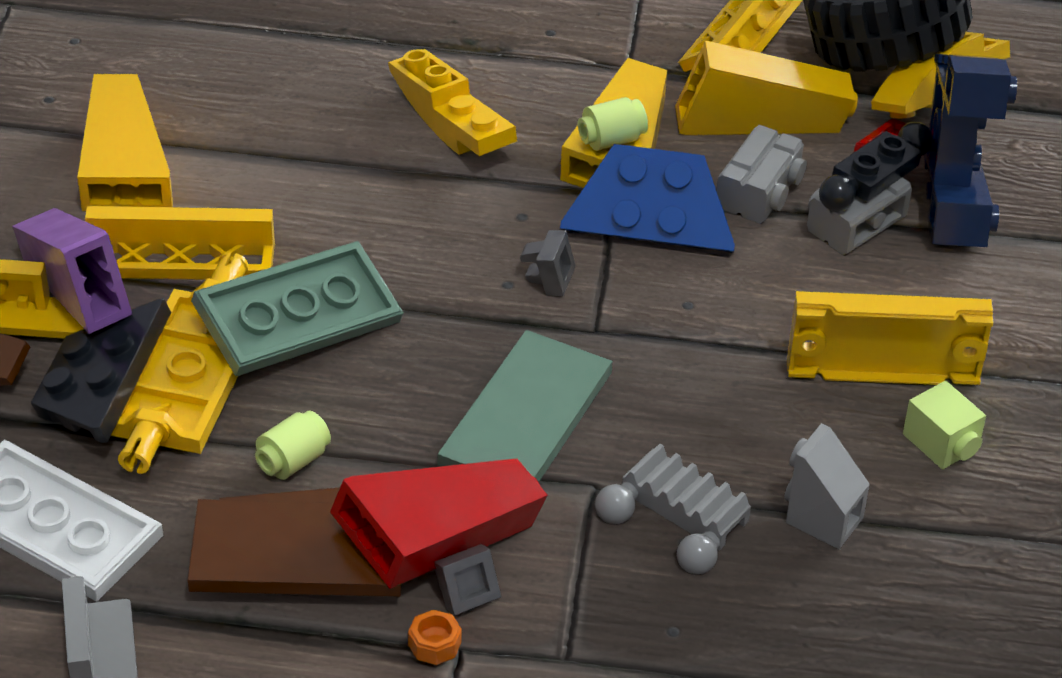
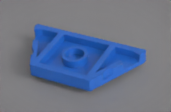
(652, 199)

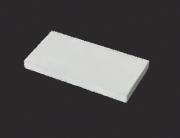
(68, 524)

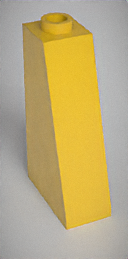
(632, 81)
(740, 89)
(121, 148)

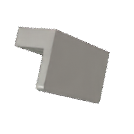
(97, 634)

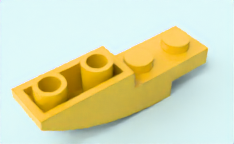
(913, 85)
(446, 105)

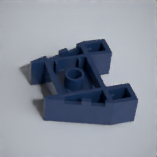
(963, 98)

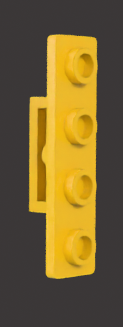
(27, 304)

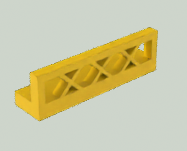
(743, 26)
(182, 236)

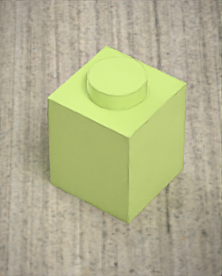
(944, 425)

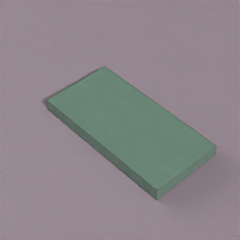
(296, 307)
(528, 405)

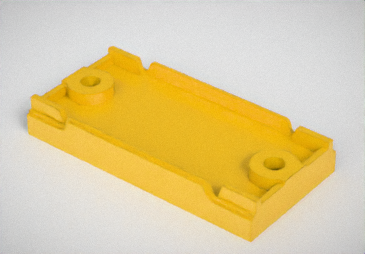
(889, 338)

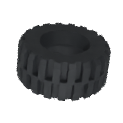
(884, 31)

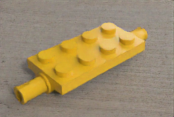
(181, 382)

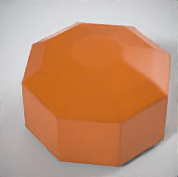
(434, 637)

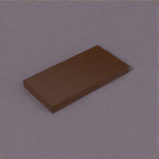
(277, 551)

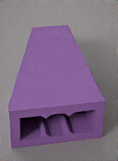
(78, 266)

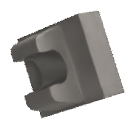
(551, 261)
(467, 579)

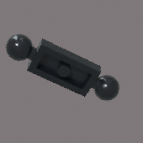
(875, 166)

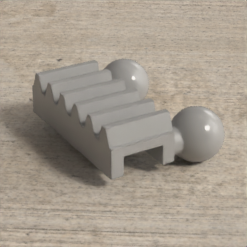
(681, 498)

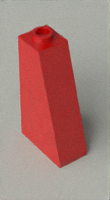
(427, 514)

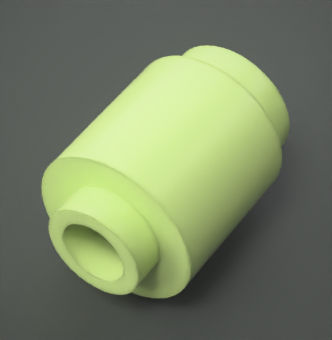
(612, 123)
(292, 444)

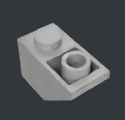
(826, 489)

